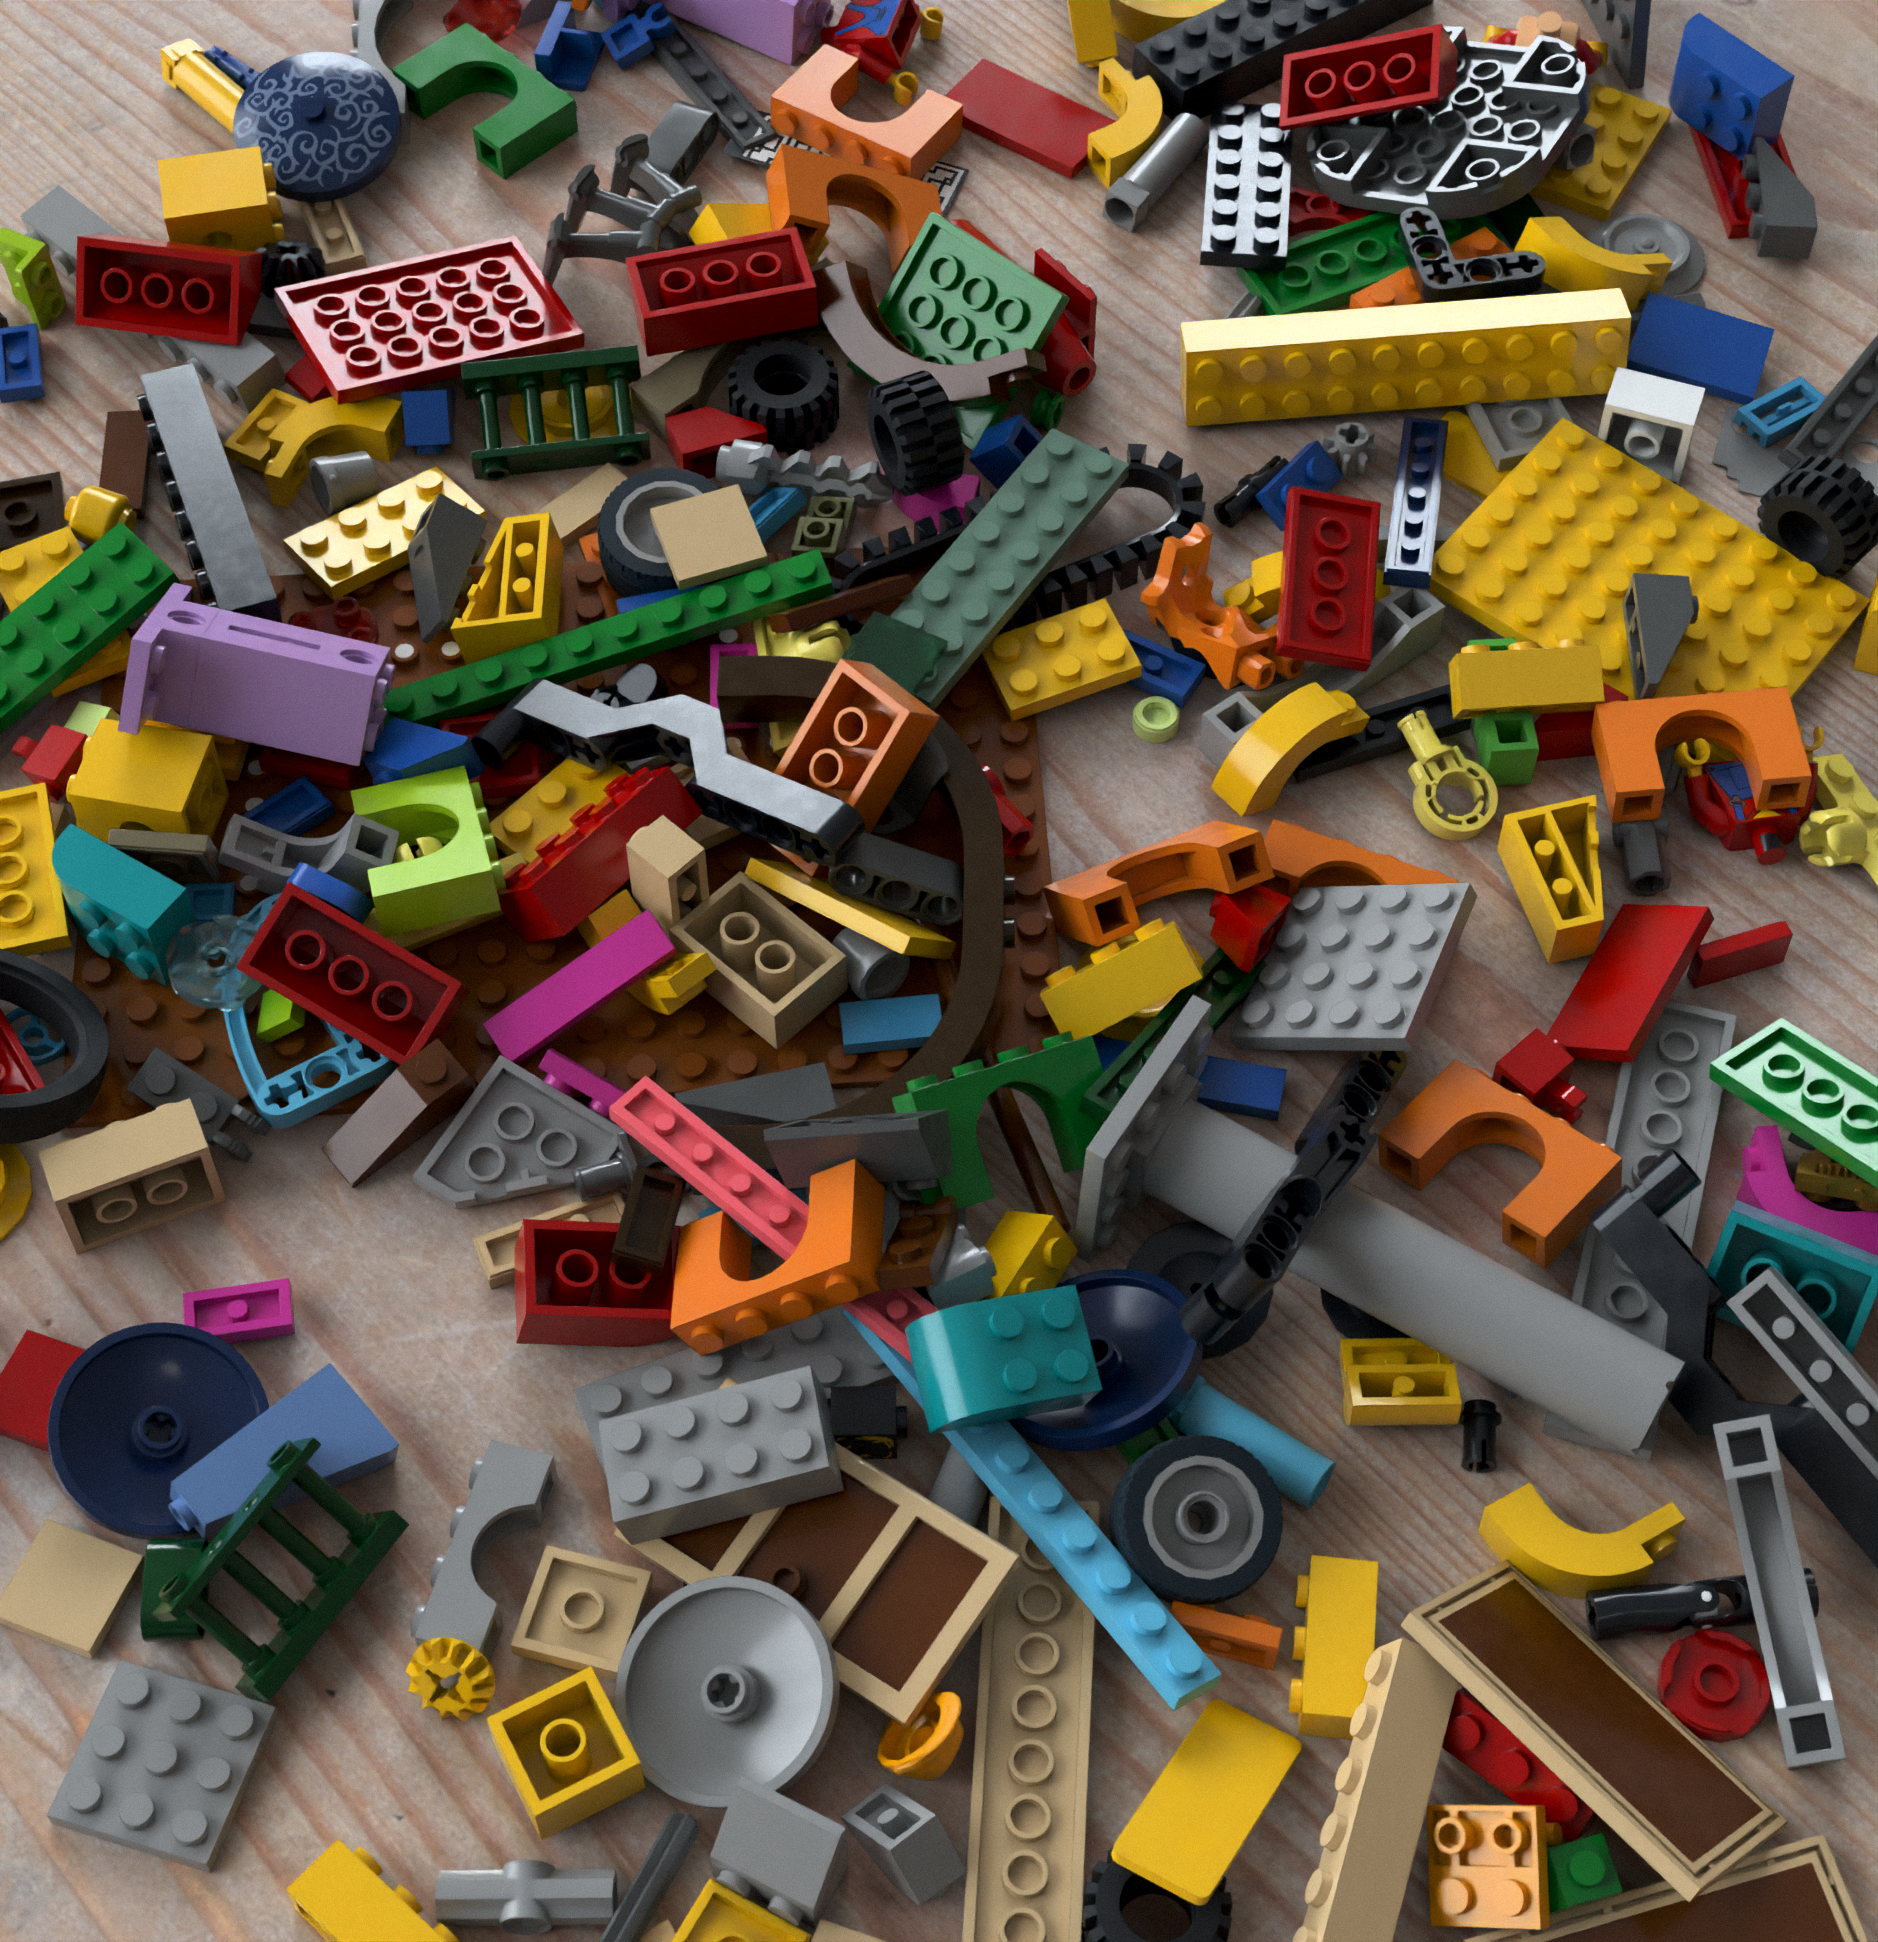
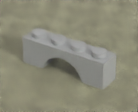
(506, 1496)

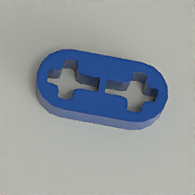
(332, 891)

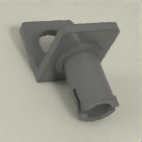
(614, 1173)

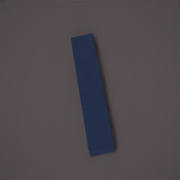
(1416, 503)

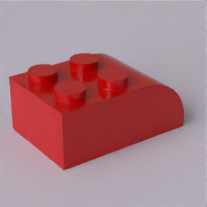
(578, 1297)

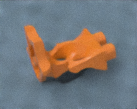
(1218, 636)

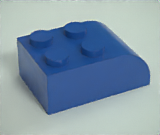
(1727, 88)

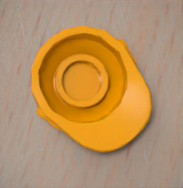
(928, 1744)

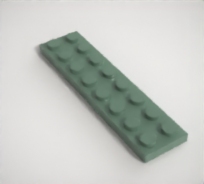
(1008, 552)

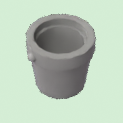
(343, 480)
(871, 967)

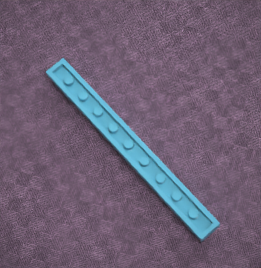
(1074, 1548)

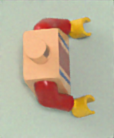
(1550, 25)

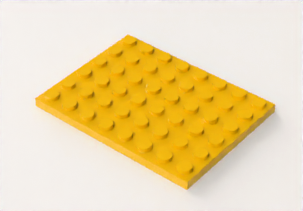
(1574, 524)

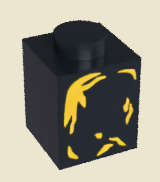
(868, 1420)

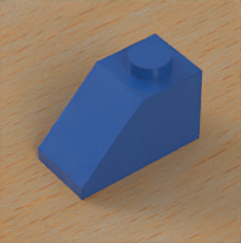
(429, 419)
(1004, 448)
(416, 749)

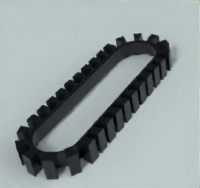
(1073, 579)

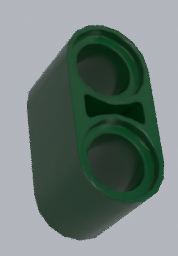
(162, 1562)

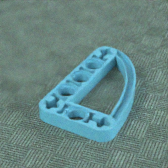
(345, 1059)

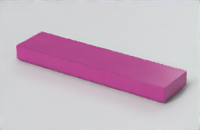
(580, 987)

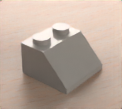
(779, 1853)

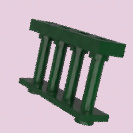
(551, 372)
(300, 1621)

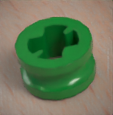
(1047, 410)

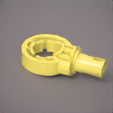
(1443, 766)

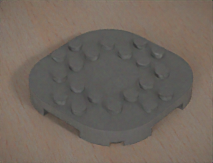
(1472, 148)

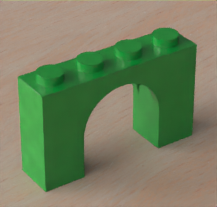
(473, 63)
(1050, 1077)

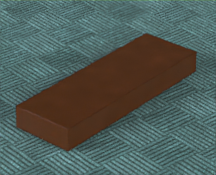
(126, 458)
(841, 604)

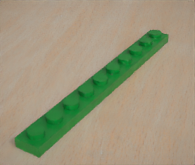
(613, 640)

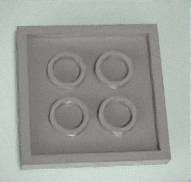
(164, 1765)

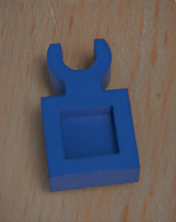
(633, 38)

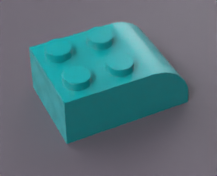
(120, 902)
(1003, 1359)

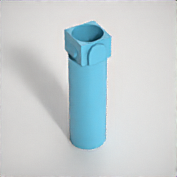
(1294, 1466)

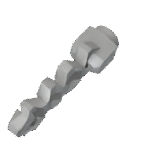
(759, 468)

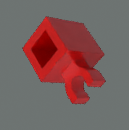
(52, 759)
(1541, 1073)

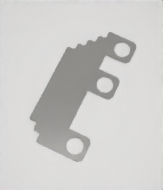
(1759, 467)

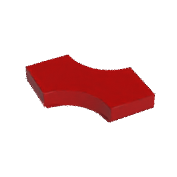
(1317, 212)

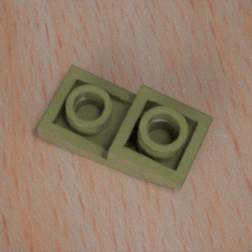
(825, 526)

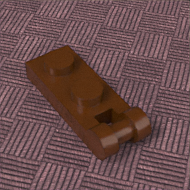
(918, 1243)

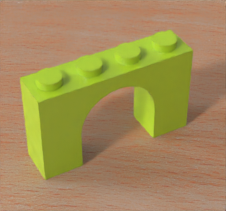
(446, 884)

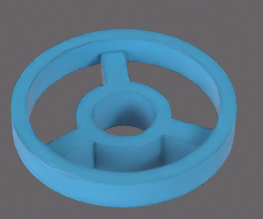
(46, 1045)

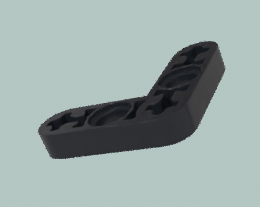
(1522, 269)

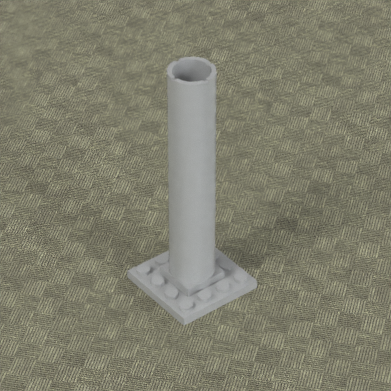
(1367, 1252)

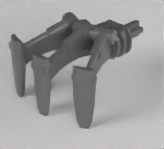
(653, 225)

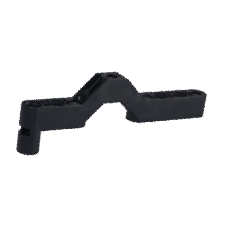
(688, 733)
(1329, 1155)
(1703, 1393)

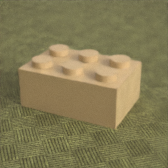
(767, 959)
(132, 1175)

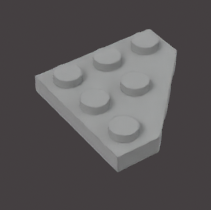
(514, 1141)

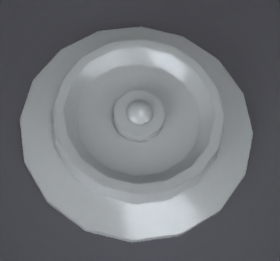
(1655, 235)

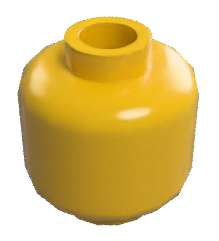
(97, 512)

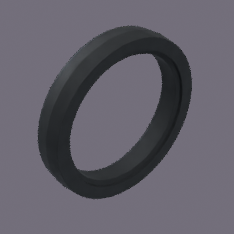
(83, 1029)

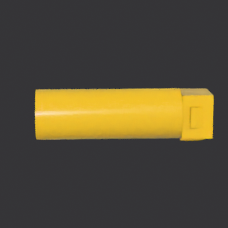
(189, 70)

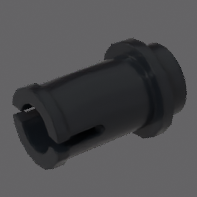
(1479, 1435)

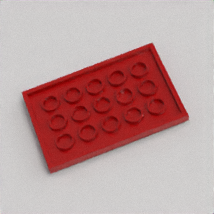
(425, 317)

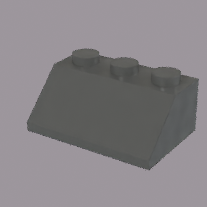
(888, 1145)

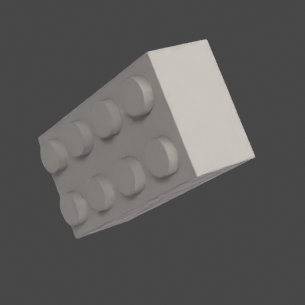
(720, 1455)

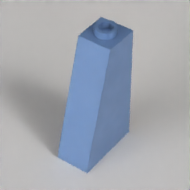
(319, 1408)

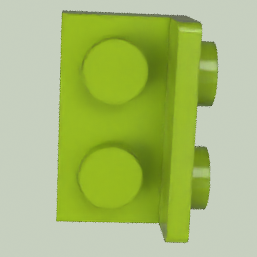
(32, 276)

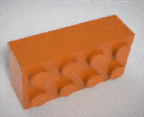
(856, 744)

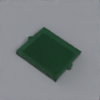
(897, 650)

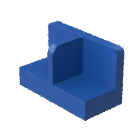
(566, 53)

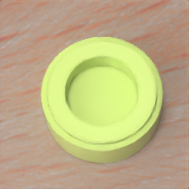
(1156, 719)

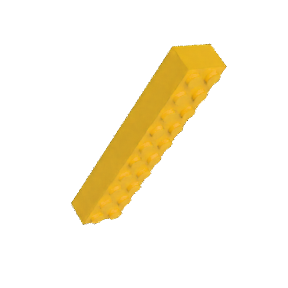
(1402, 357)

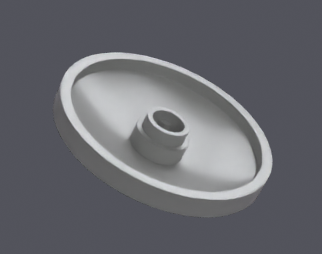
(727, 1687)

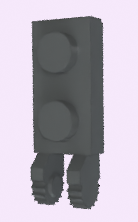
(169, 1081)

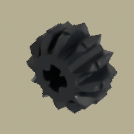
(289, 264)

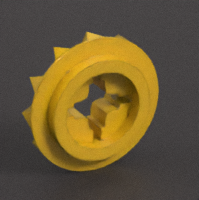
(445, 1657)

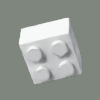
(1651, 420)

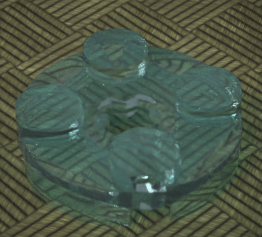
(195, 979)

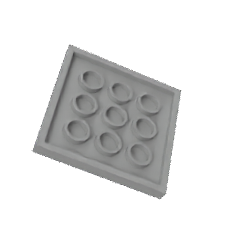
(1355, 968)

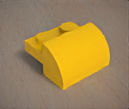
(1397, 1383)

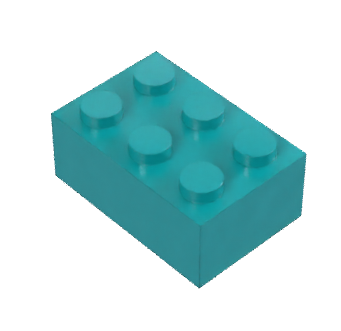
(1825, 1272)

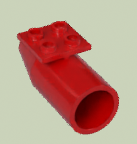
(1072, 340)

